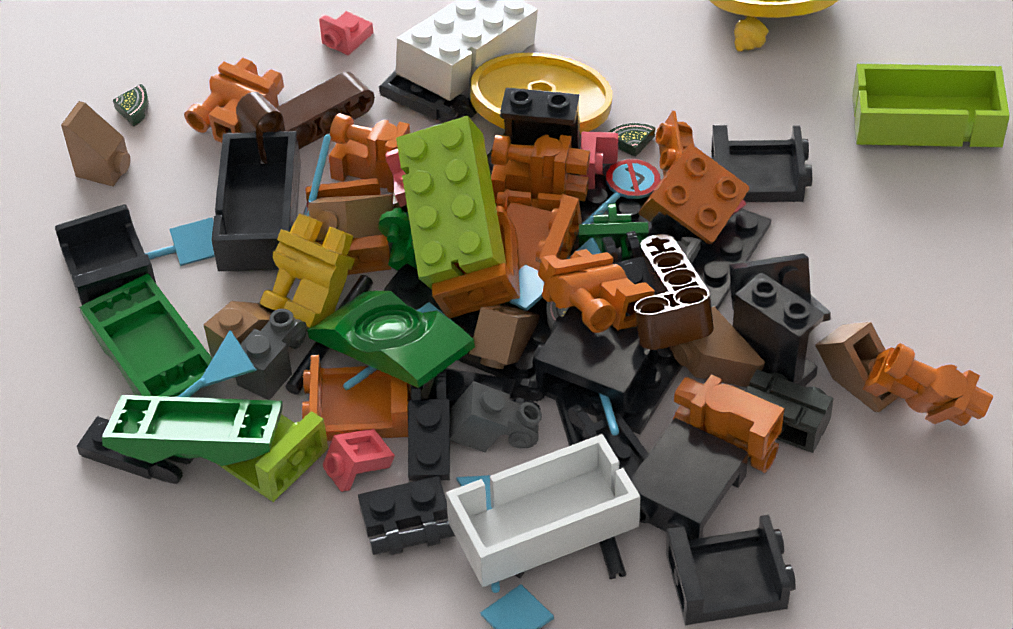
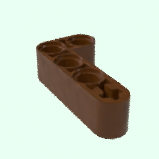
(306, 114)
(682, 303)

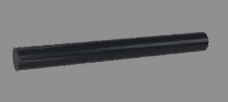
(295, 383)

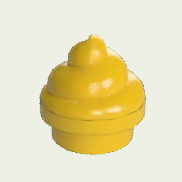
(749, 34)

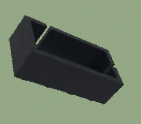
(254, 199)

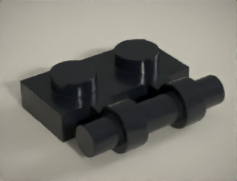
(404, 507)

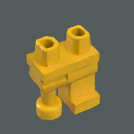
(317, 266)

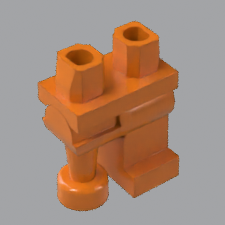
(226, 91)
(362, 149)
(540, 167)
(594, 288)
(936, 391)
(732, 416)

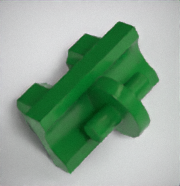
(615, 226)
(397, 229)

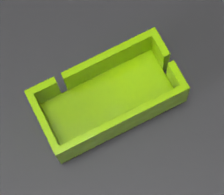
(930, 105)
(450, 200)

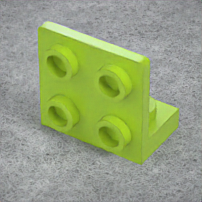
(291, 454)

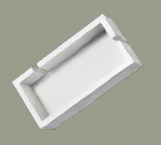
(459, 39)
(543, 510)

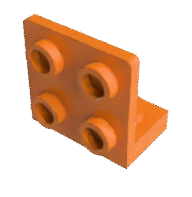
(696, 194)
(545, 232)

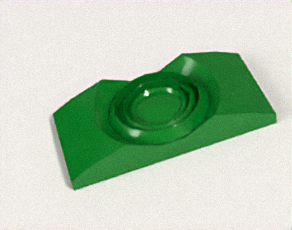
(393, 337)
(146, 339)
(192, 428)

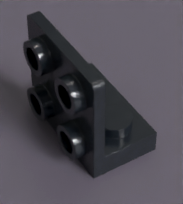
(789, 271)

